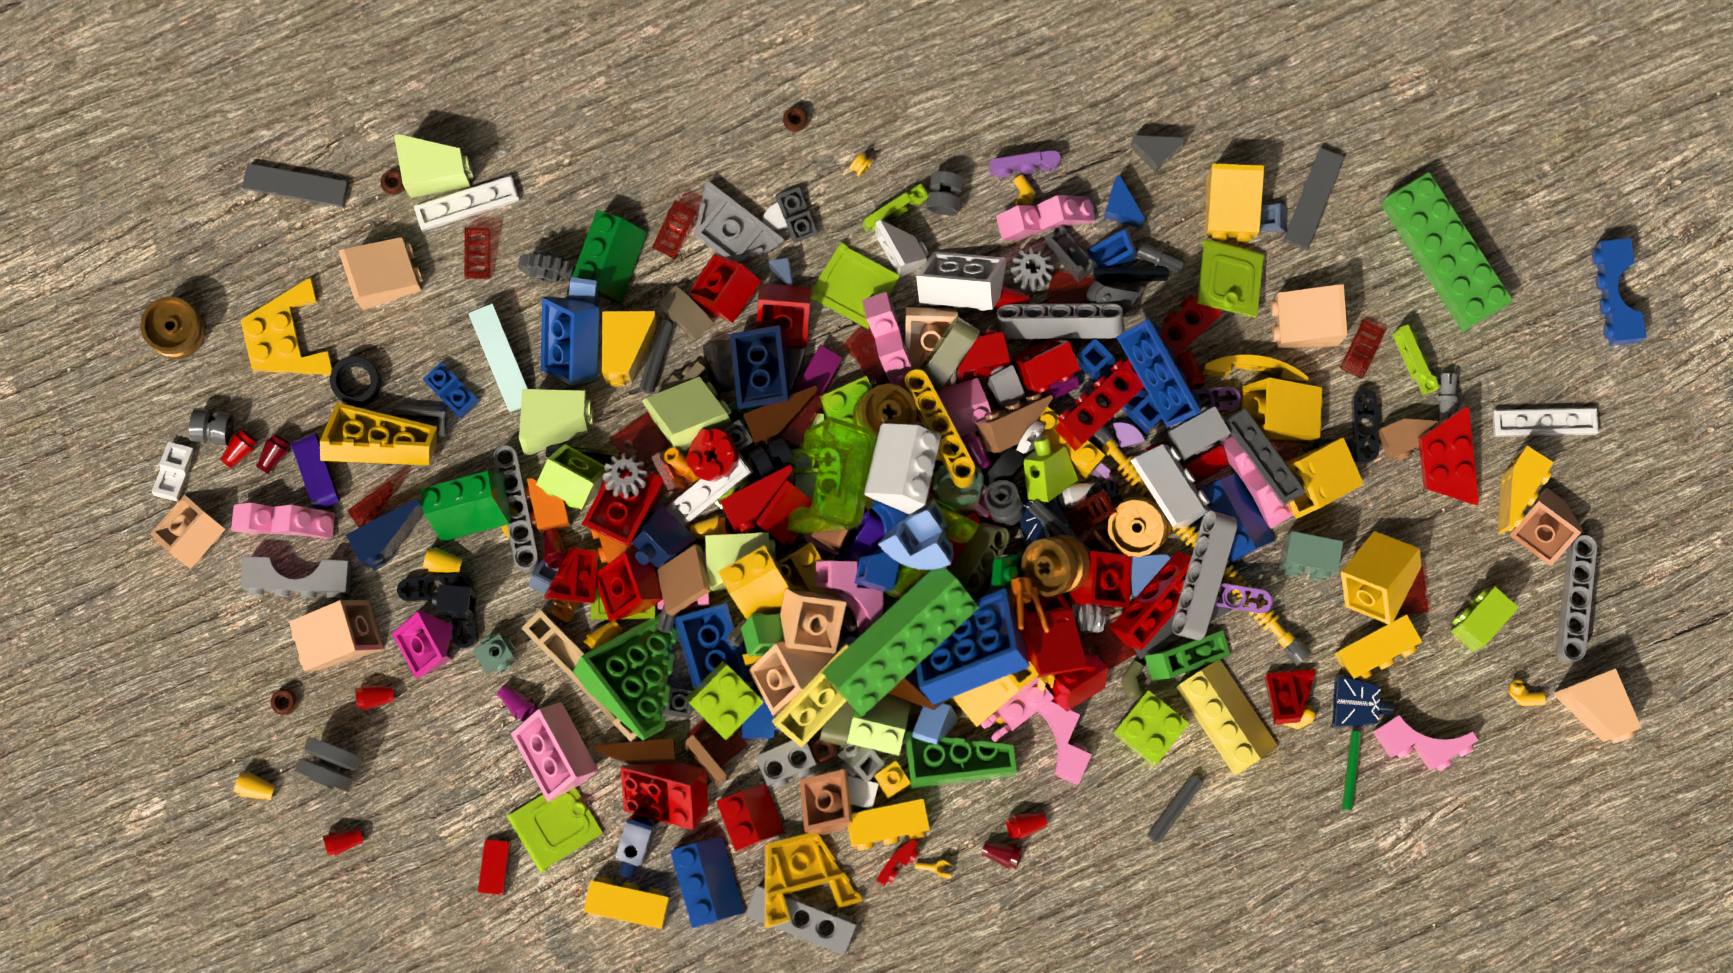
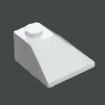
(901, 248)

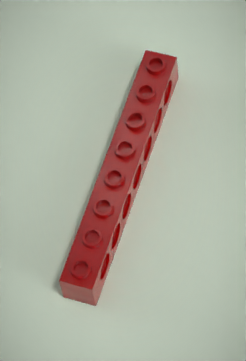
(1077, 432)

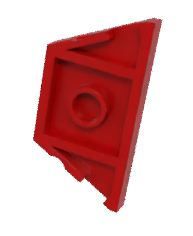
(1449, 458)

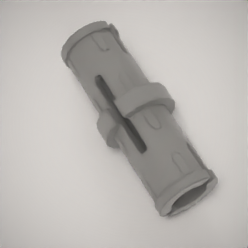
(1447, 395)

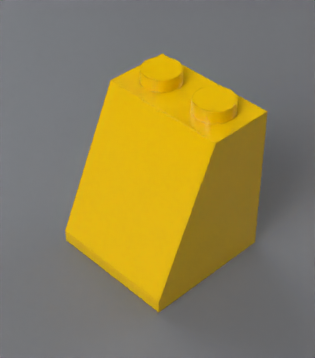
(1233, 201)
(625, 343)
(1284, 408)
(1380, 576)
(756, 583)

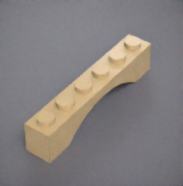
(566, 656)

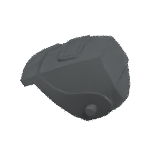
(1114, 293)

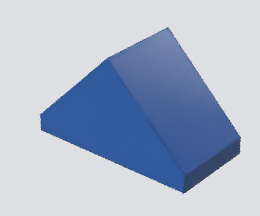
(1122, 206)
(1114, 251)

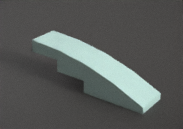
(499, 355)

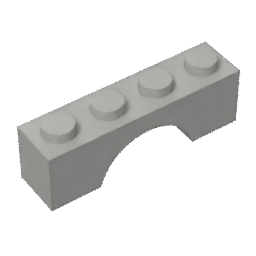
(329, 578)

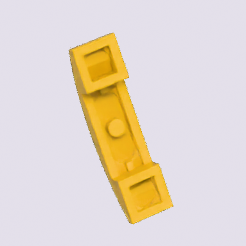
(1222, 367)

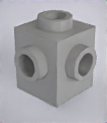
(860, 761)

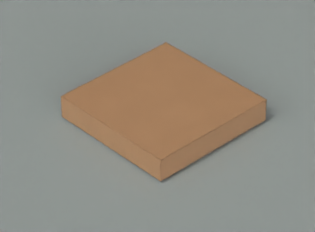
(683, 580)
(705, 761)

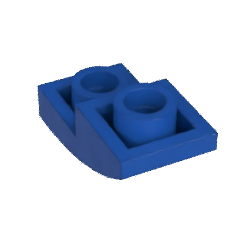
(451, 390)

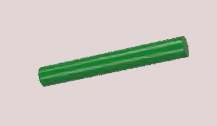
(1351, 771)

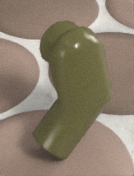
(1130, 682)

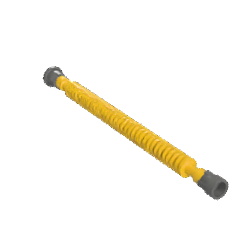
(1292, 646)

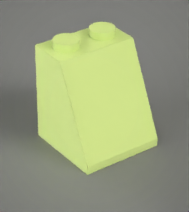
(431, 166)
(686, 411)
(552, 417)
(728, 548)
(882, 725)

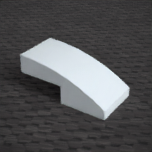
(173, 471)
(861, 793)

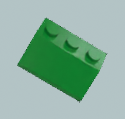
(610, 255)
(466, 505)

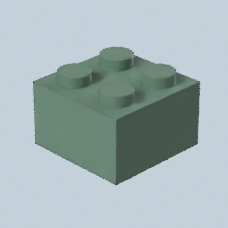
(1310, 556)

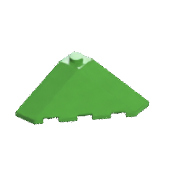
(632, 676)

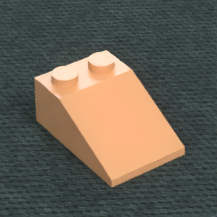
(922, 333)

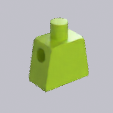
(1048, 470)

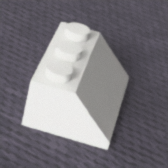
(961, 280)
(902, 466)
(1171, 485)

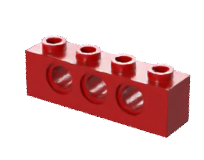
(1153, 605)

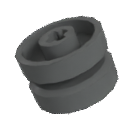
(328, 764)

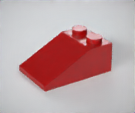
(749, 503)
(623, 517)

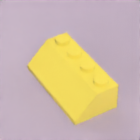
(810, 707)
(1227, 717)

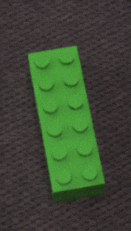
(1446, 252)
(900, 639)

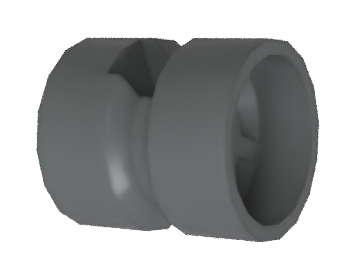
(945, 188)
(209, 426)
(1004, 503)

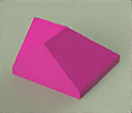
(424, 642)

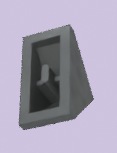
(1156, 149)

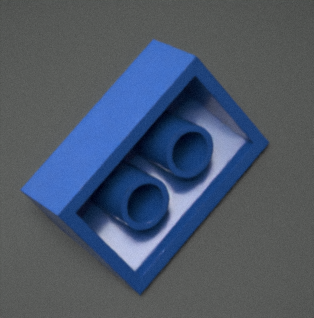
(569, 339)
(1233, 499)
(706, 644)
(707, 882)

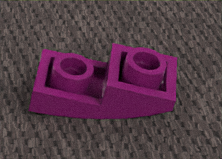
(819, 370)

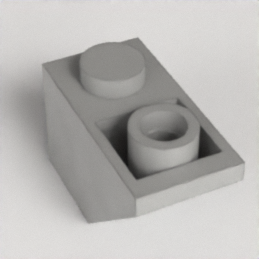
(1005, 386)

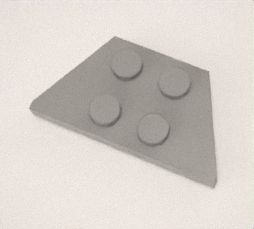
(731, 228)

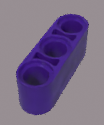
(314, 472)
(863, 540)

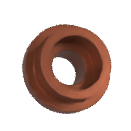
(795, 112)
(387, 177)
(278, 696)
(822, 758)

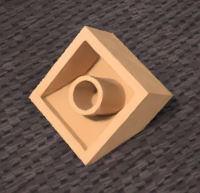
(187, 532)
(811, 620)

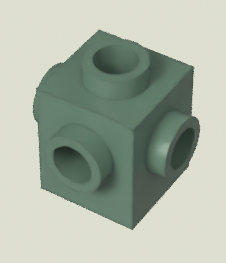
(485, 653)

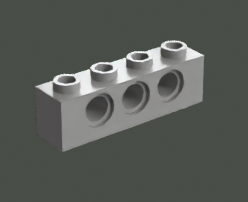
(837, 941)

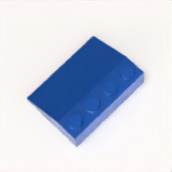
(1159, 372)
(976, 652)

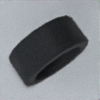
(339, 369)
(1006, 466)

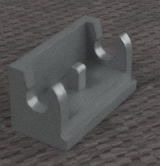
(1070, 254)

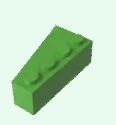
(957, 761)

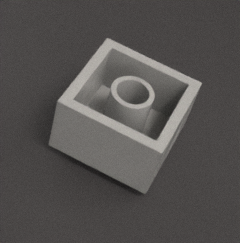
(1198, 434)

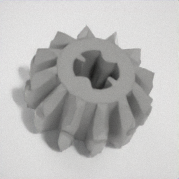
(1025, 275)
(628, 484)
(1089, 618)

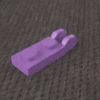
(1025, 163)

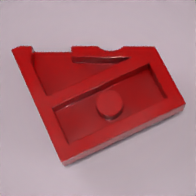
(575, 578)
(1288, 694)

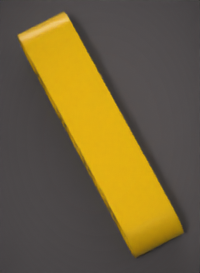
(939, 416)

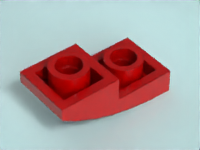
(904, 855)

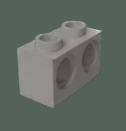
(783, 755)

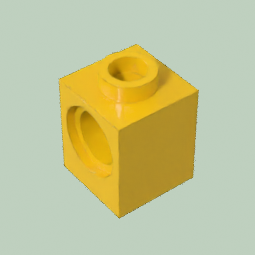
(892, 780)

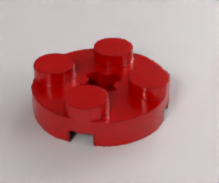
(699, 453)

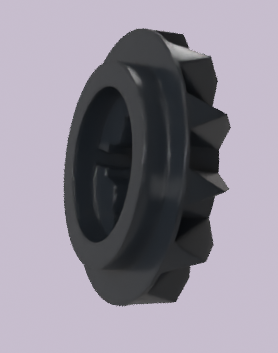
(1112, 490)

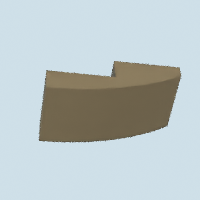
(685, 312)
(688, 374)

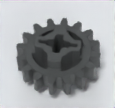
(546, 267)

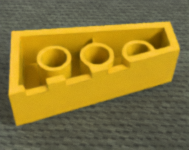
(376, 438)

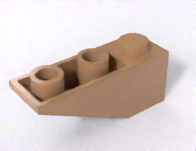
(1006, 427)
(1402, 437)

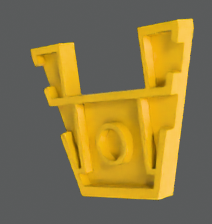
(273, 336)
(798, 865)

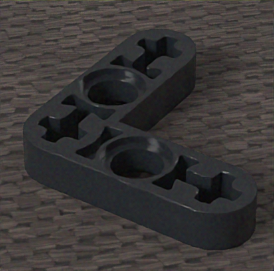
(1354, 444)
(447, 579)

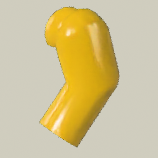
(1026, 194)
(1523, 696)
(1307, 718)

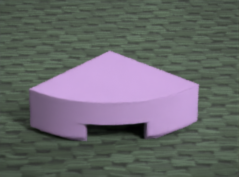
(1127, 435)
(1103, 473)

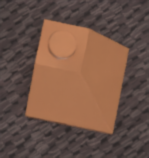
(1547, 527)
(826, 803)

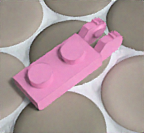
(1019, 708)

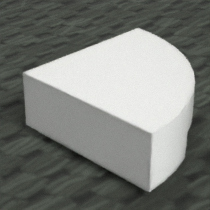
(774, 218)
(1027, 443)

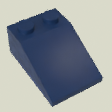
(761, 366)
(383, 536)

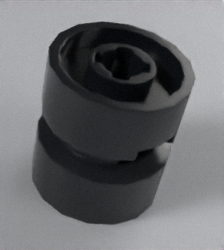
(762, 458)

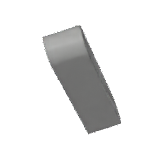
(1060, 321)
(521, 520)
(1204, 575)
(1569, 610)

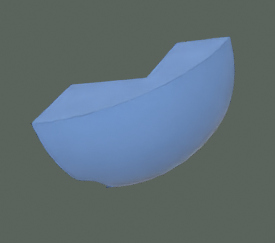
(920, 539)

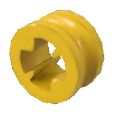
(861, 164)

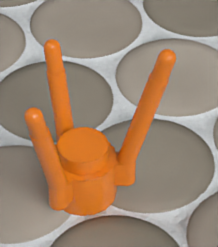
(1021, 593)

